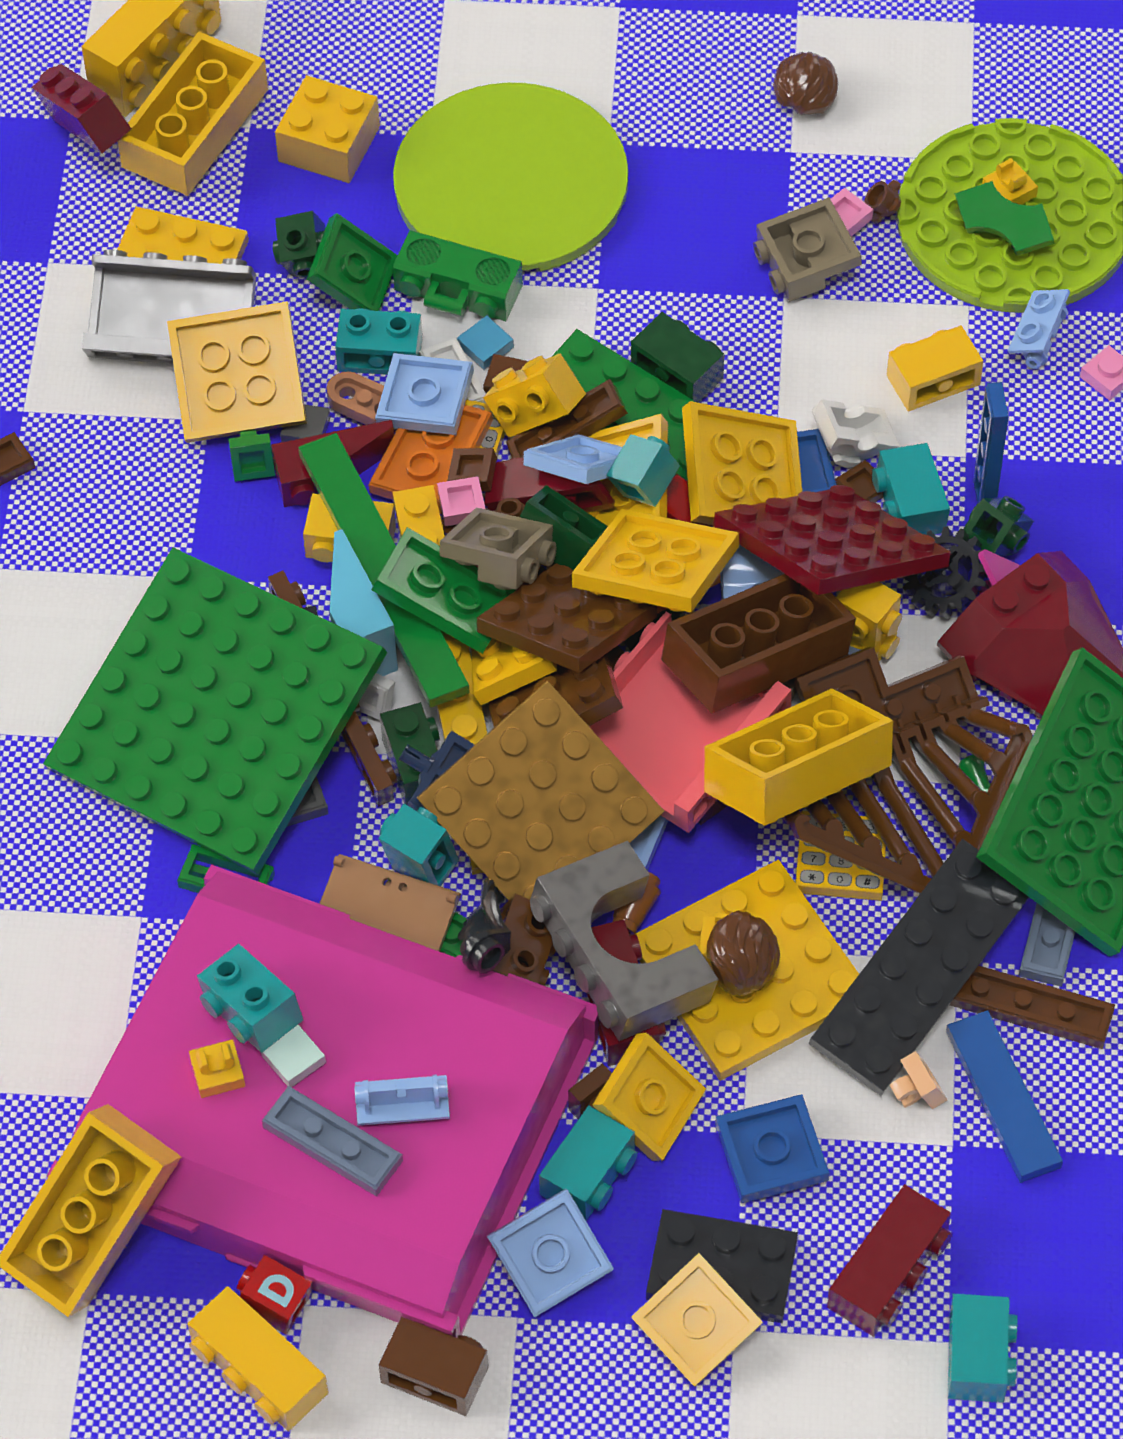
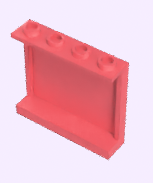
(666, 727)

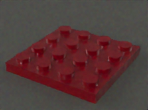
(832, 539)

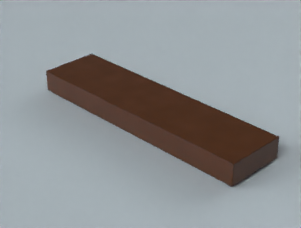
(1036, 1006)

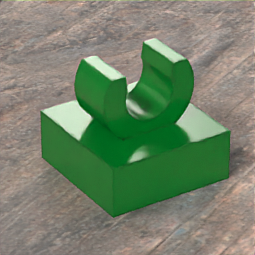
(251, 456)

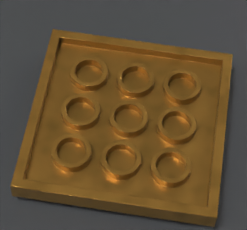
(538, 795)

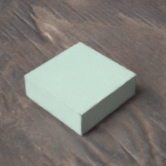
(294, 1056)

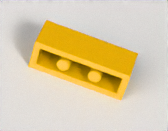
(256, 1359)

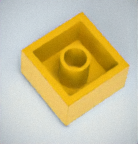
(327, 129)

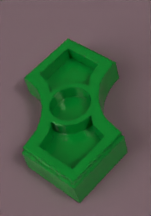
(1020, 225)

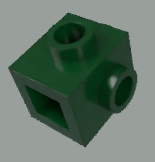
(298, 242)
(999, 525)

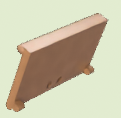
(413, 912)

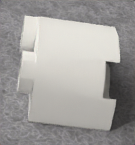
(853, 433)

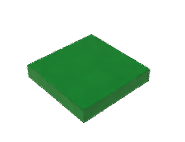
(352, 266)

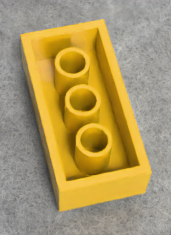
(142, 44)
(193, 113)
(798, 756)
(88, 1209)

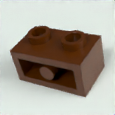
(529, 942)

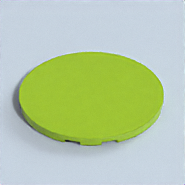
(513, 173)
(1074, 184)

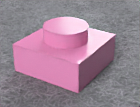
(852, 210)
(1105, 372)
(459, 499)

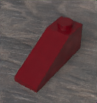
(362, 443)
(523, 482)

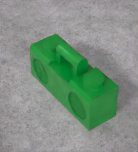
(457, 277)

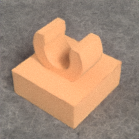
(918, 1083)

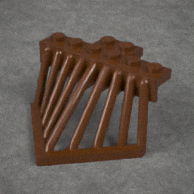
(916, 706)

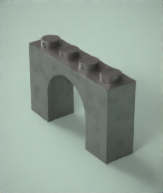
(625, 993)

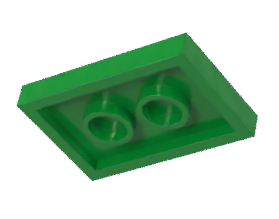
(438, 589)

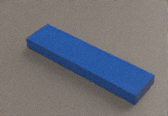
(991, 442)
(1004, 1096)

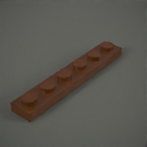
(359, 738)

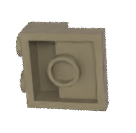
(805, 249)
(502, 546)

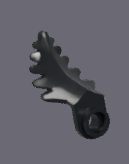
(484, 933)

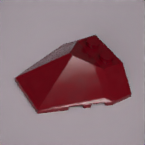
(1028, 627)

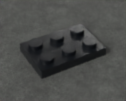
(747, 1256)

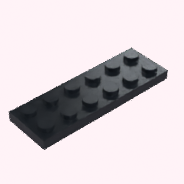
(919, 969)

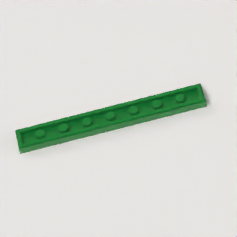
(357, 516)

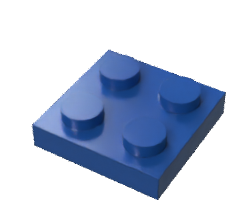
(772, 1148)

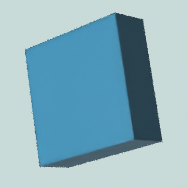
(484, 341)

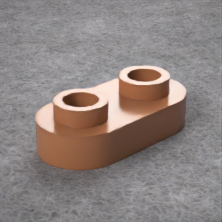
(365, 396)

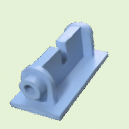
(1038, 325)
(402, 1100)

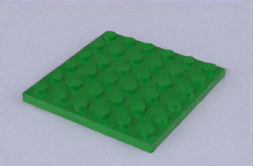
(215, 709)

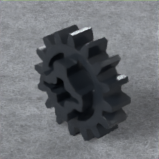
(933, 585)

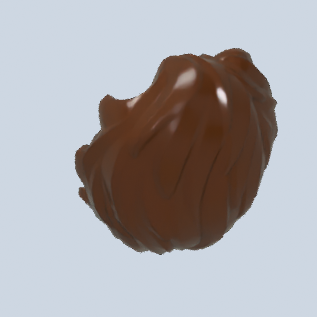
(806, 83)
(743, 953)

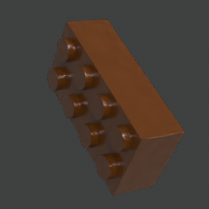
(756, 640)

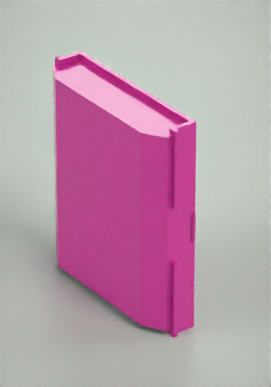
(375, 1014)

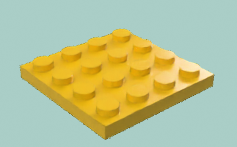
(794, 1003)

